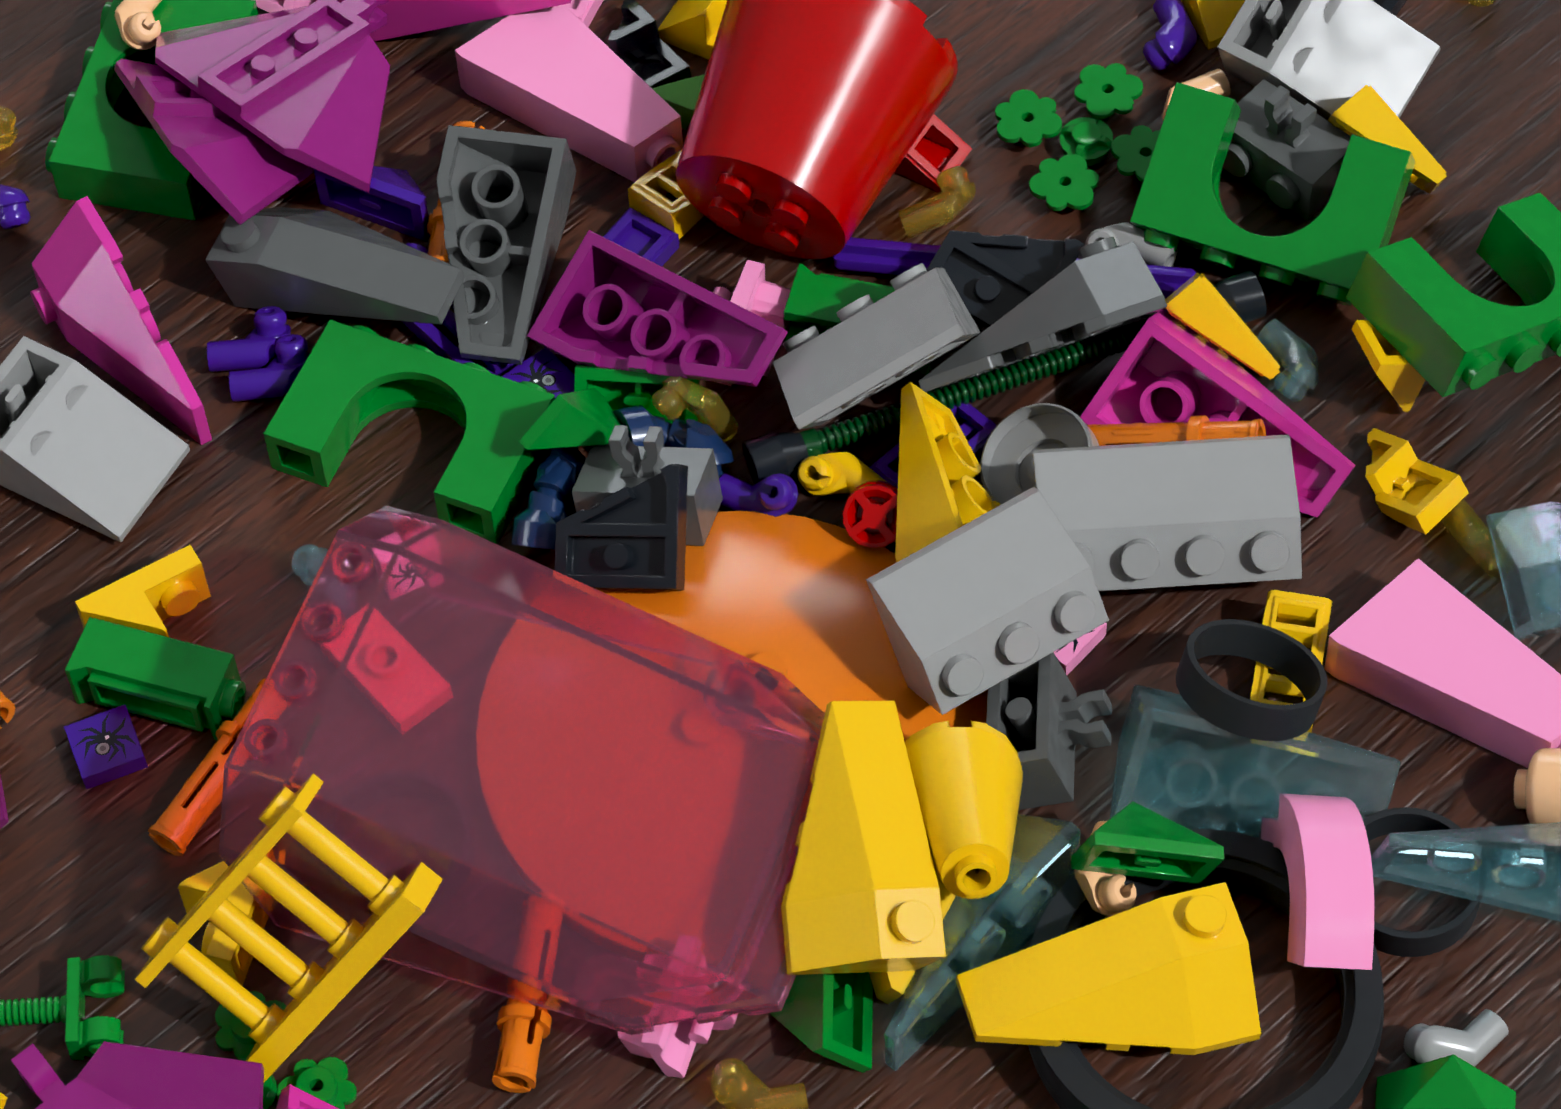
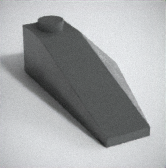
(502, 225)
(329, 268)
(1084, 300)

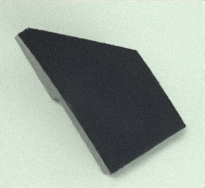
(642, 49)

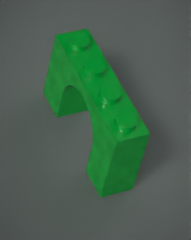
(111, 157)
(1184, 203)
(1449, 331)
(361, 376)

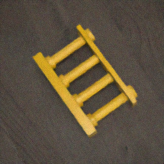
(314, 988)

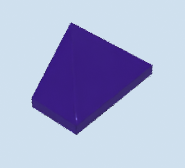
(391, 202)

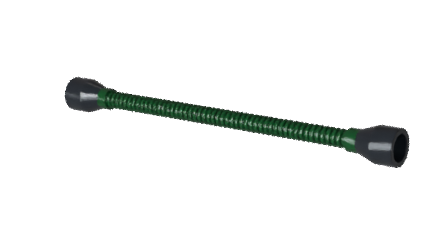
(786, 450)

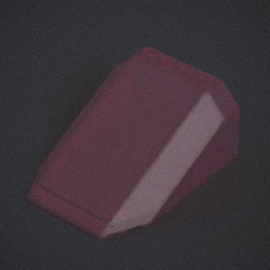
(565, 763)

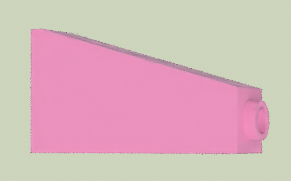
(570, 86)
(1449, 665)

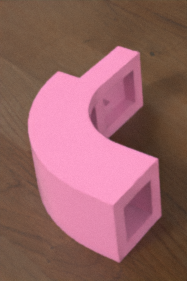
(1327, 879)

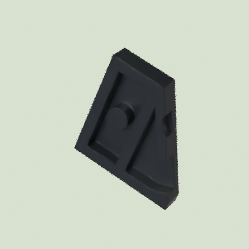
(1002, 270)
(630, 537)

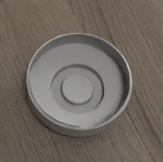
(1008, 450)

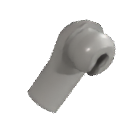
(1126, 233)
(1471, 1044)

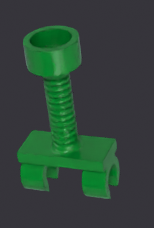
(94, 977)

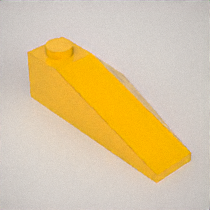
(933, 474)
(863, 863)
(1144, 977)

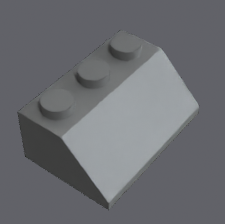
(872, 345)
(986, 601)

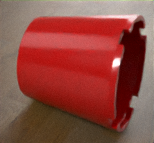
(809, 117)

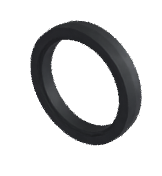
(1261, 871)

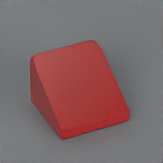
(933, 153)

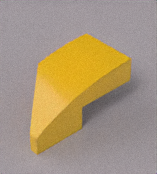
(1409, 487)

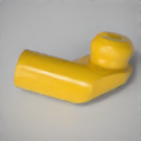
(834, 474)

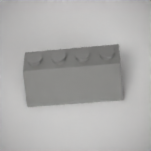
(1178, 510)

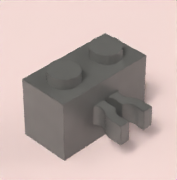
(1286, 150)
(627, 465)
(1044, 723)

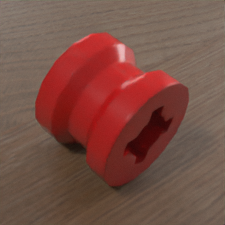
(872, 528)

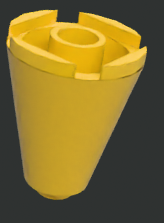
(968, 802)

